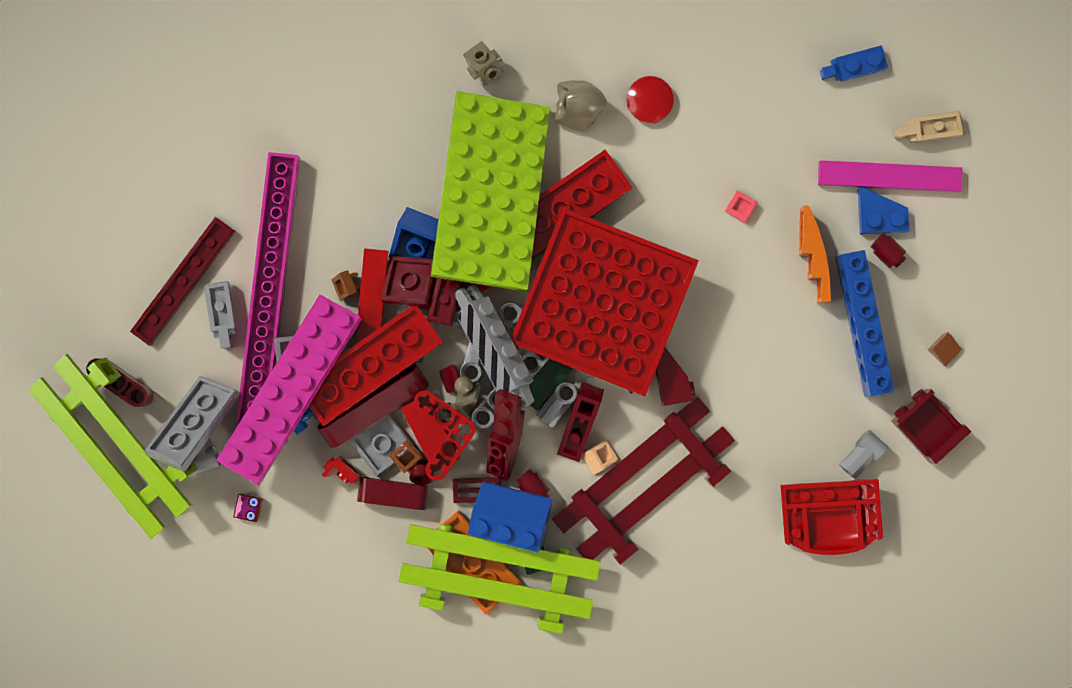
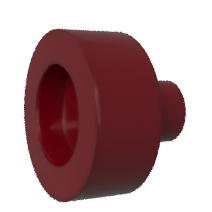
(418, 474)

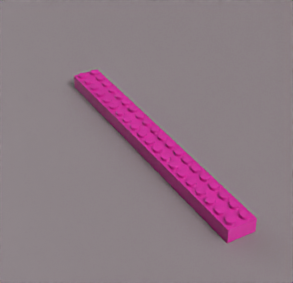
(268, 275)

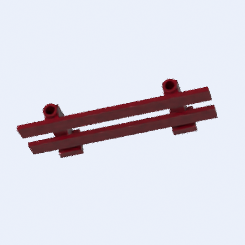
(699, 457)

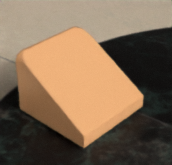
(600, 457)

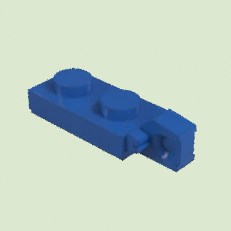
(856, 65)

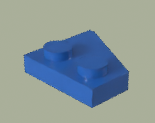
(880, 214)

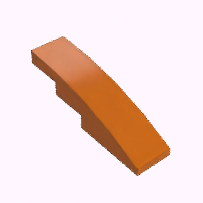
(812, 246)

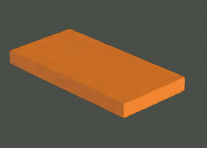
(476, 566)

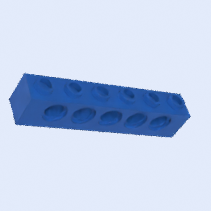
(864, 323)

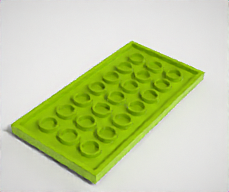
(490, 191)

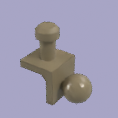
(466, 397)

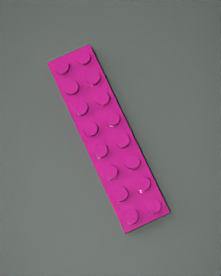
(289, 390)

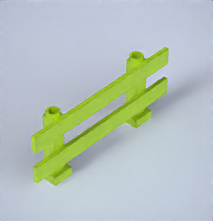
(86, 391)
(552, 602)

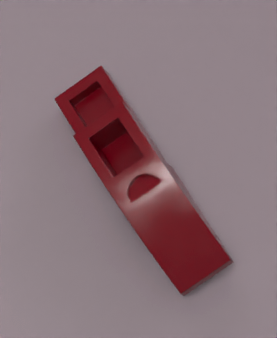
(506, 434)

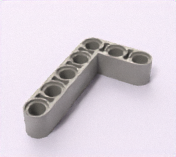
(487, 405)

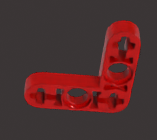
(451, 427)

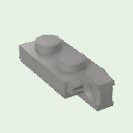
(221, 312)

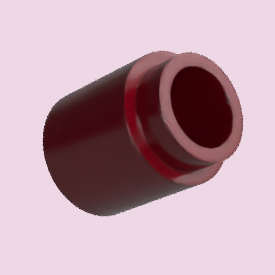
(888, 251)
(533, 483)

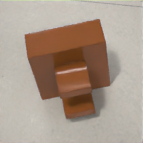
(344, 285)

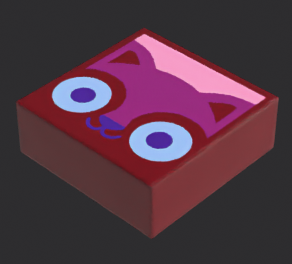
(248, 507)

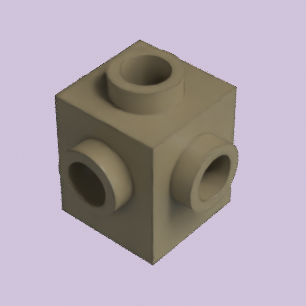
(483, 63)

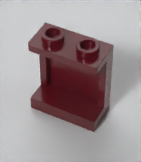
(929, 426)

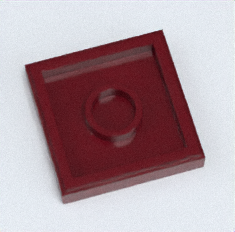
(408, 282)

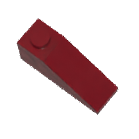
(672, 381)
(580, 421)

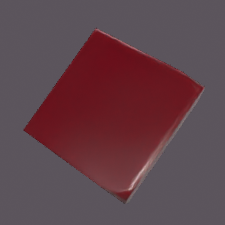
(449, 376)

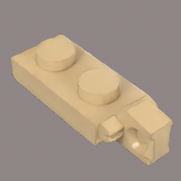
(931, 127)

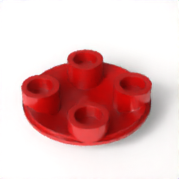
(650, 99)

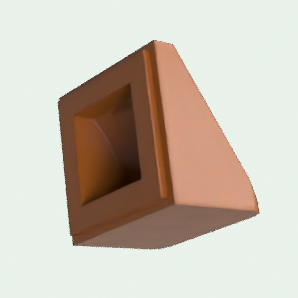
(945, 348)
(405, 456)

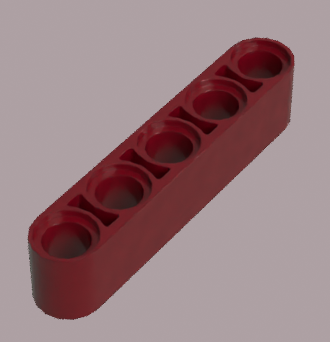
(375, 406)

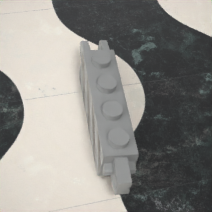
(493, 344)

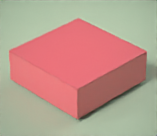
(741, 206)

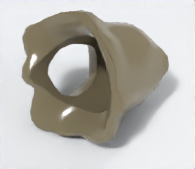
(583, 104)

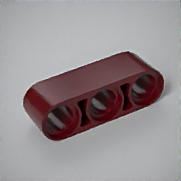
(130, 388)
(392, 493)

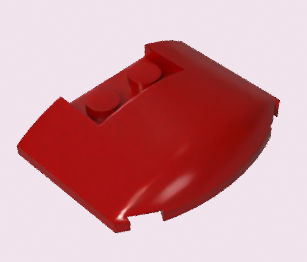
(832, 515)

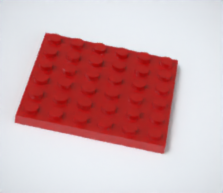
(604, 301)

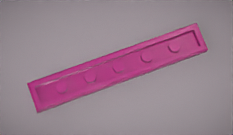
(890, 176)

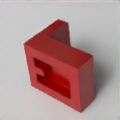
(346, 471)

